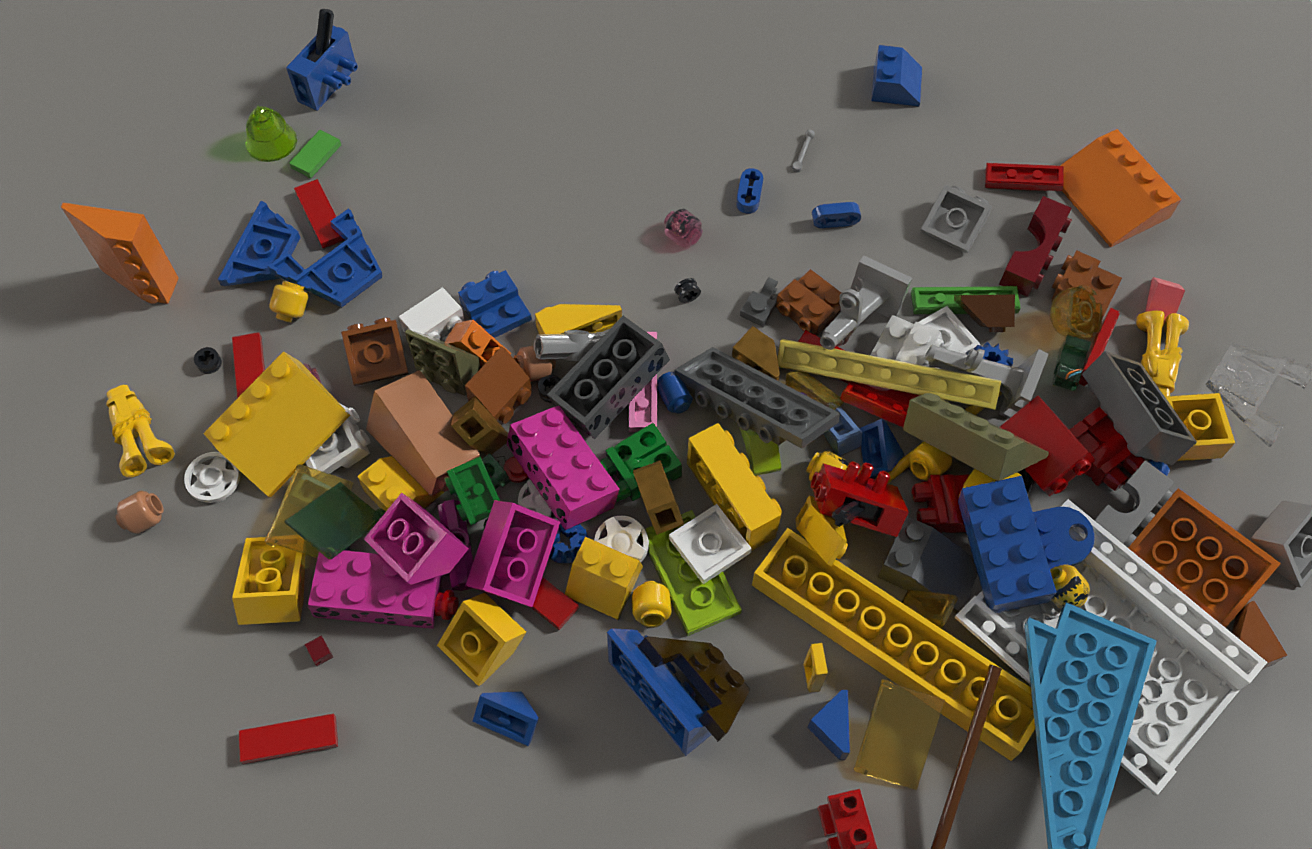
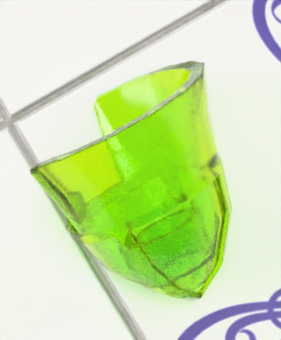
(268, 135)

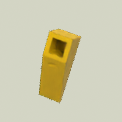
(821, 532)

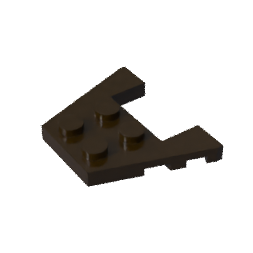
(708, 673)

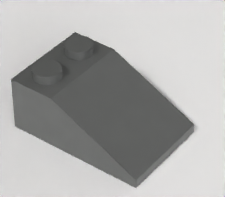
(929, 563)

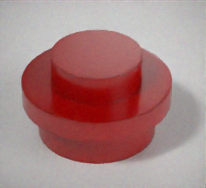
(515, 471)
(446, 604)

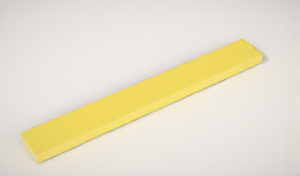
(889, 373)

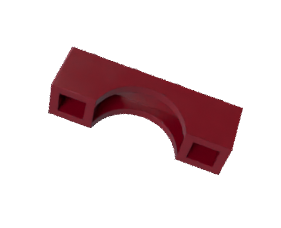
(1025, 266)

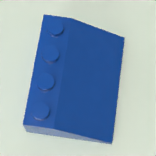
(658, 689)

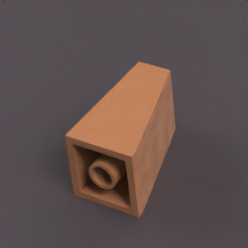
(418, 431)

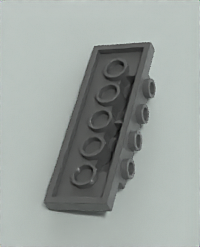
(755, 399)

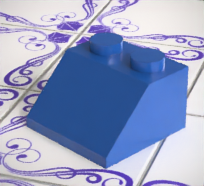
(896, 77)

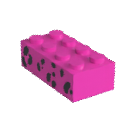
(562, 467)
(370, 591)

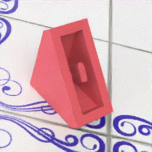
(1164, 296)

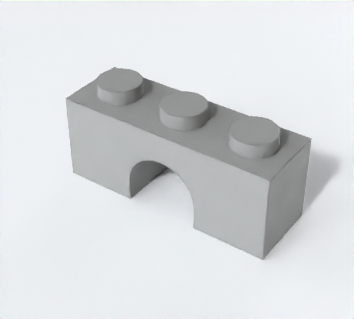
(1148, 488)

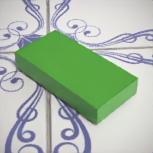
(315, 154)

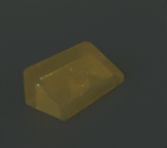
(813, 388)

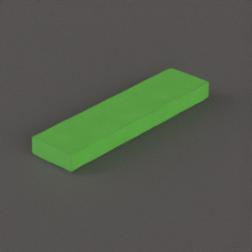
(932, 299)

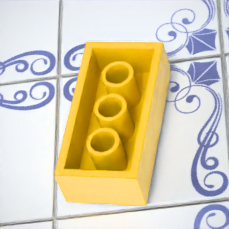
(733, 486)

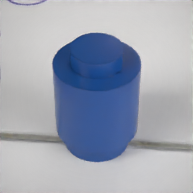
(674, 393)

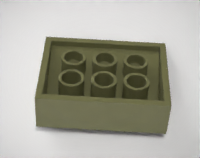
(969, 437)

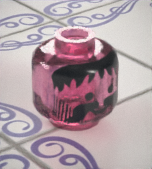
(683, 227)

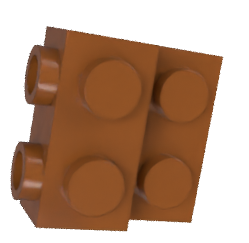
(1084, 270)
(810, 302)
(374, 351)

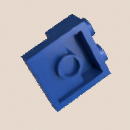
(494, 303)

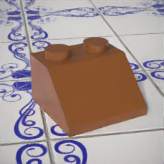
(500, 386)

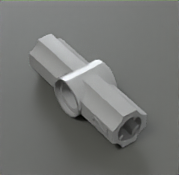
(566, 346)

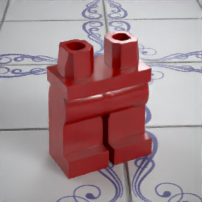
(1107, 448)
(942, 501)
(849, 820)

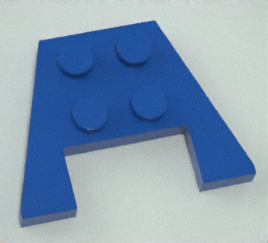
(341, 272)

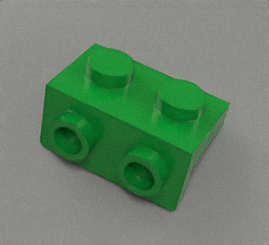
(473, 489)

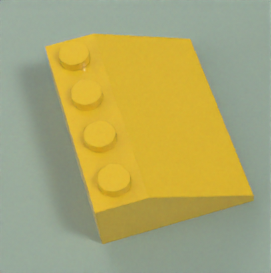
(277, 424)

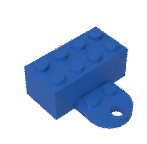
(1019, 546)

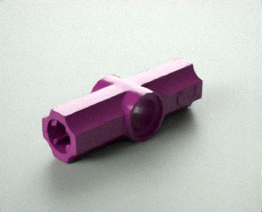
(452, 520)

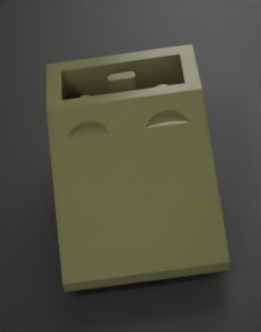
(442, 362)

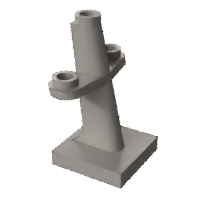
(872, 289)
(1016, 384)

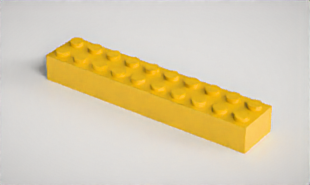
(895, 640)

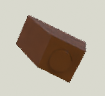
(989, 310)

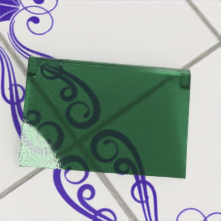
(334, 520)

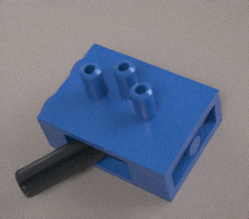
(322, 63)

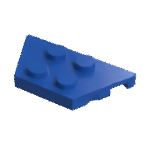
(260, 244)

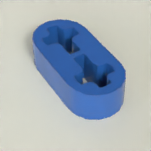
(753, 191)
(836, 215)

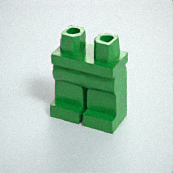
(636, 452)

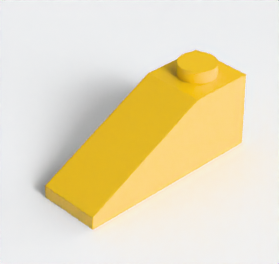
(577, 317)

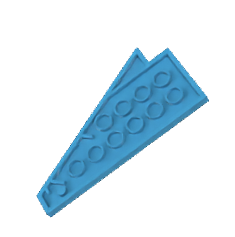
(1084, 705)

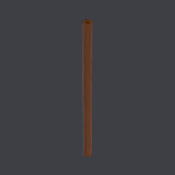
(966, 757)

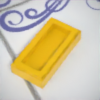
(815, 667)

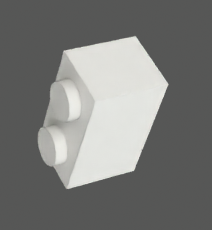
(433, 315)

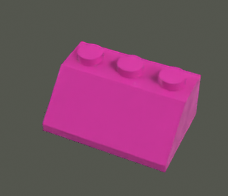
(415, 542)
(513, 553)

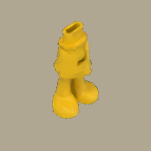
(1162, 364)
(128, 422)

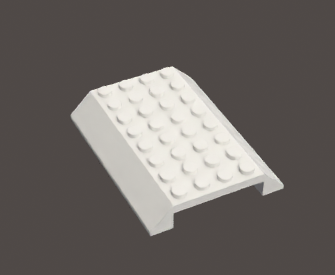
(1192, 668)

